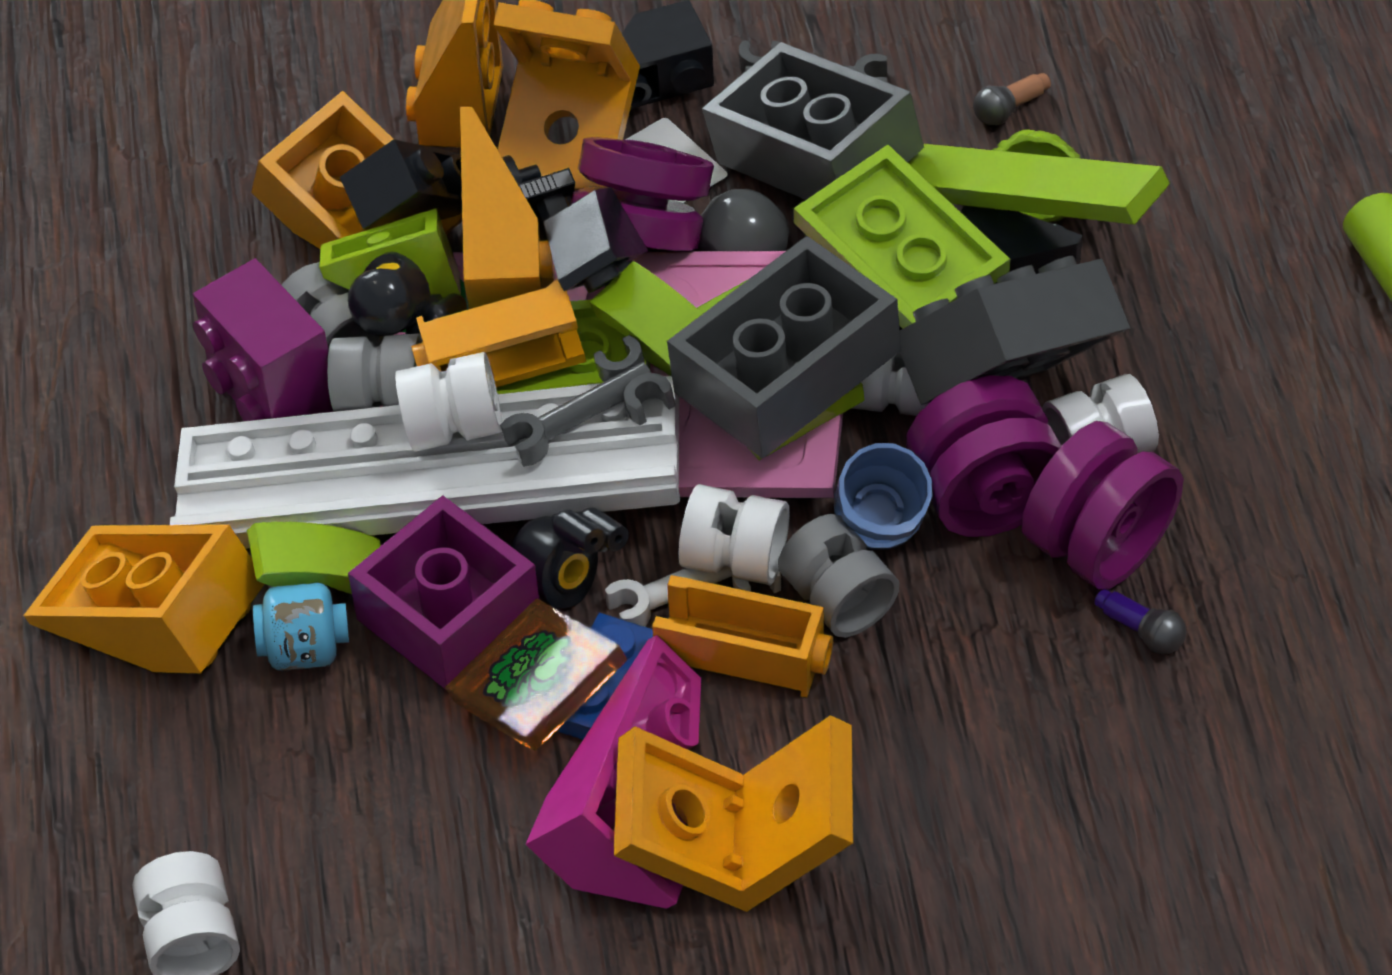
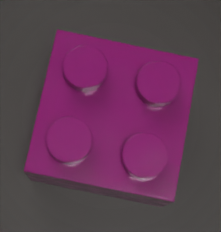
(261, 346)
(442, 589)

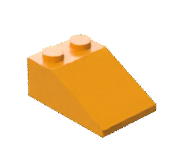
(456, 70)
(303, 172)
(499, 226)
(151, 594)

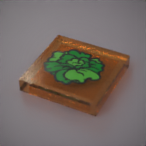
(536, 674)

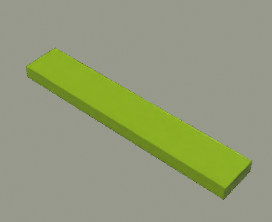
(1042, 183)

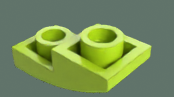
(645, 309)
(307, 553)

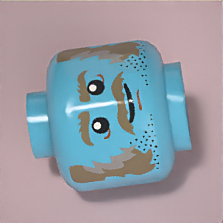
(299, 626)

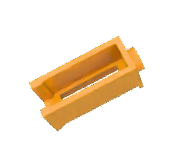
(518, 334)
(745, 634)

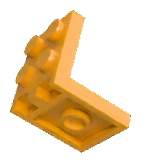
(564, 69)
(743, 830)

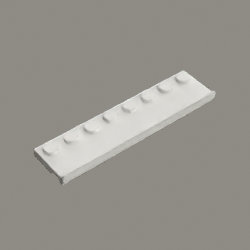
(366, 478)

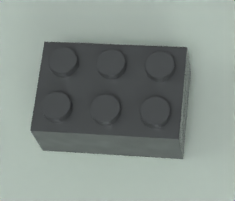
(807, 121)
(1011, 326)
(784, 346)

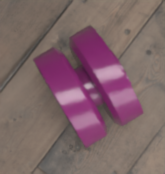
(647, 184)
(983, 452)
(1102, 504)

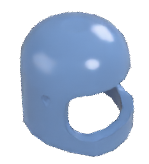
(883, 494)

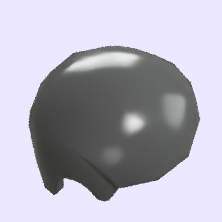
(743, 223)

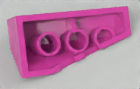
(578, 814)

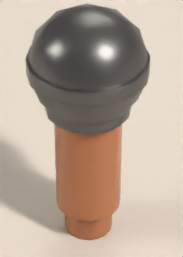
(996, 103)

